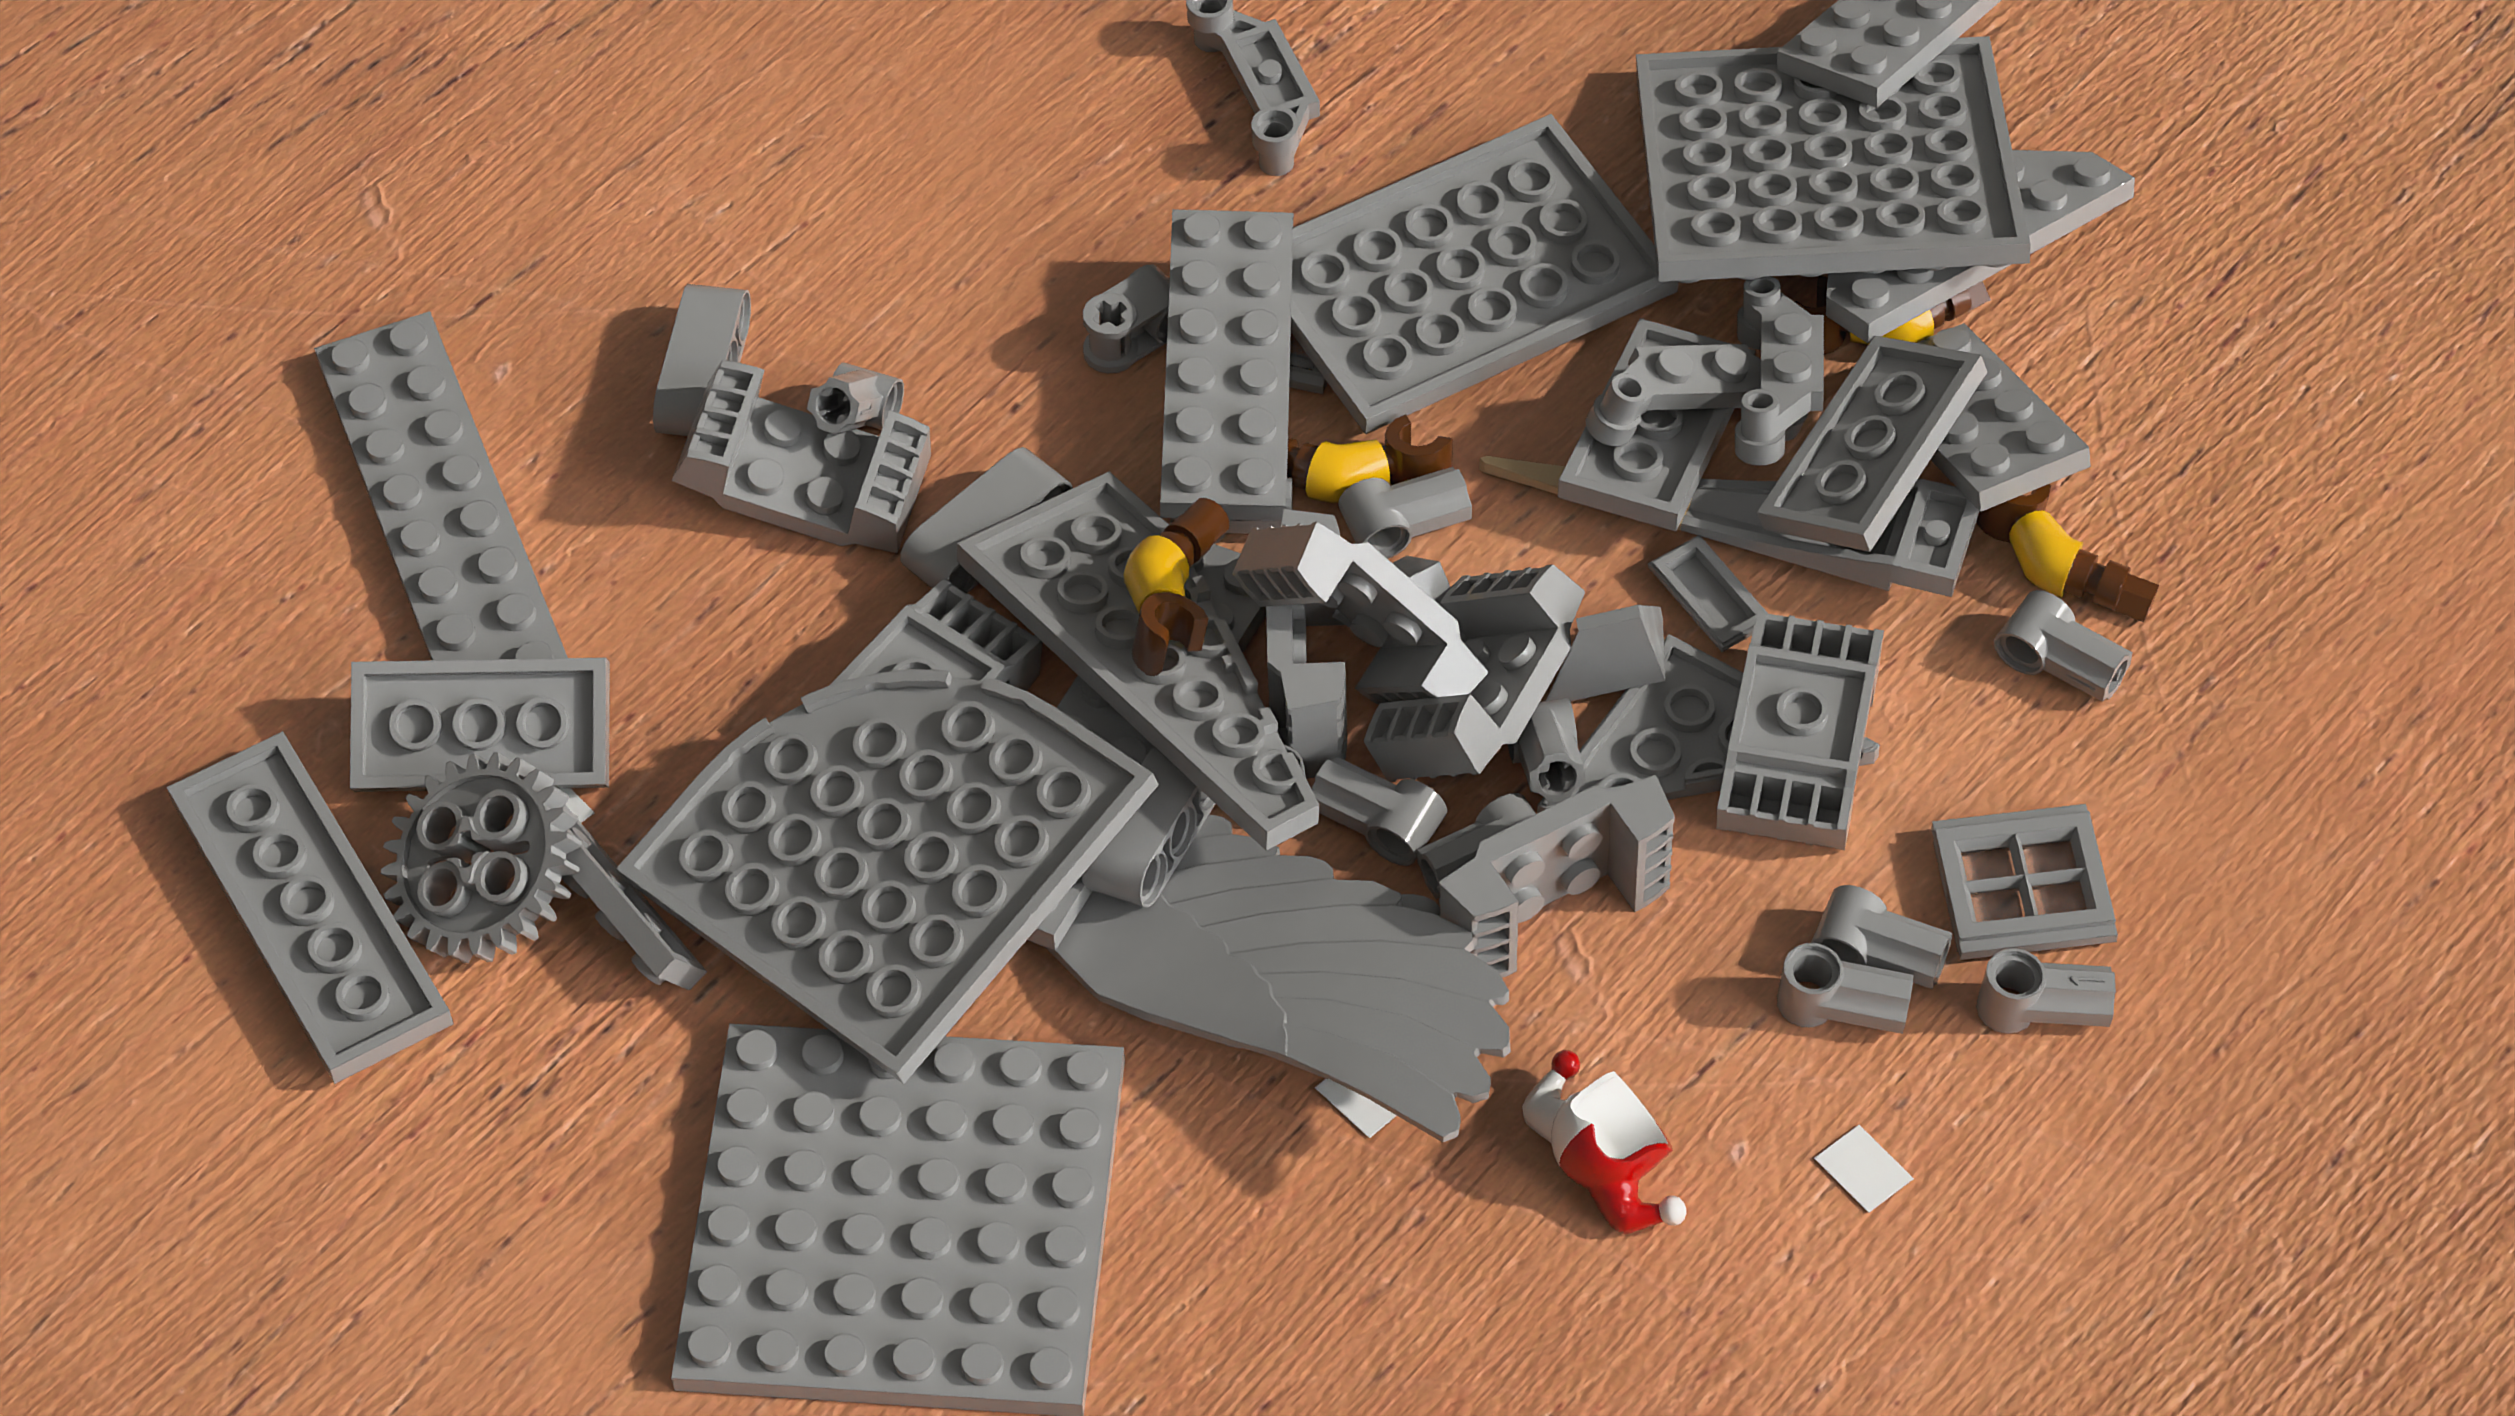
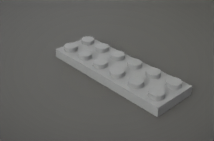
(1228, 363)
(310, 907)

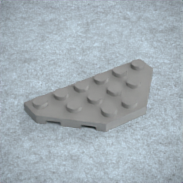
(2057, 196)

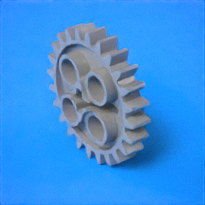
(479, 805)

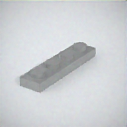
(629, 915)

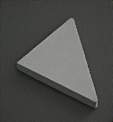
(1672, 729)

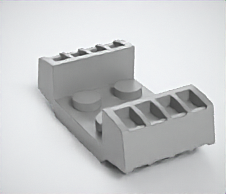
(796, 476)
(954, 635)
(1521, 636)
(1417, 637)
(1304, 695)
(1799, 730)
(1560, 854)

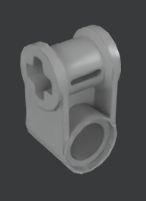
(1130, 321)

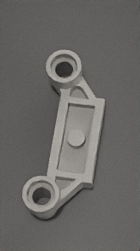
(1266, 75)
(1790, 369)
(1674, 381)

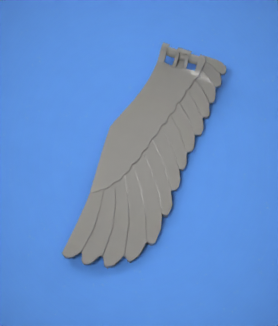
(1302, 971)

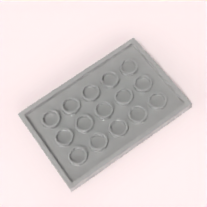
(1465, 273)

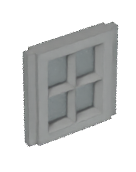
(2024, 881)

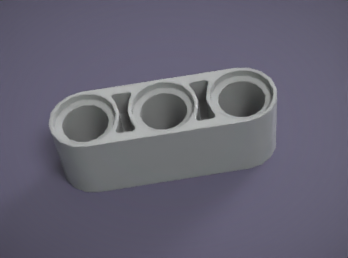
(707, 329)
(1000, 493)
(1154, 838)

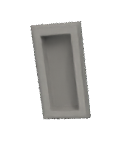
(1708, 592)

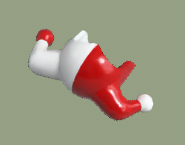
(1603, 1143)

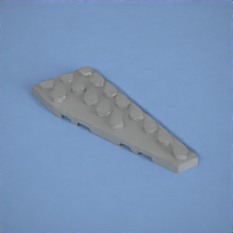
(1065, 582)

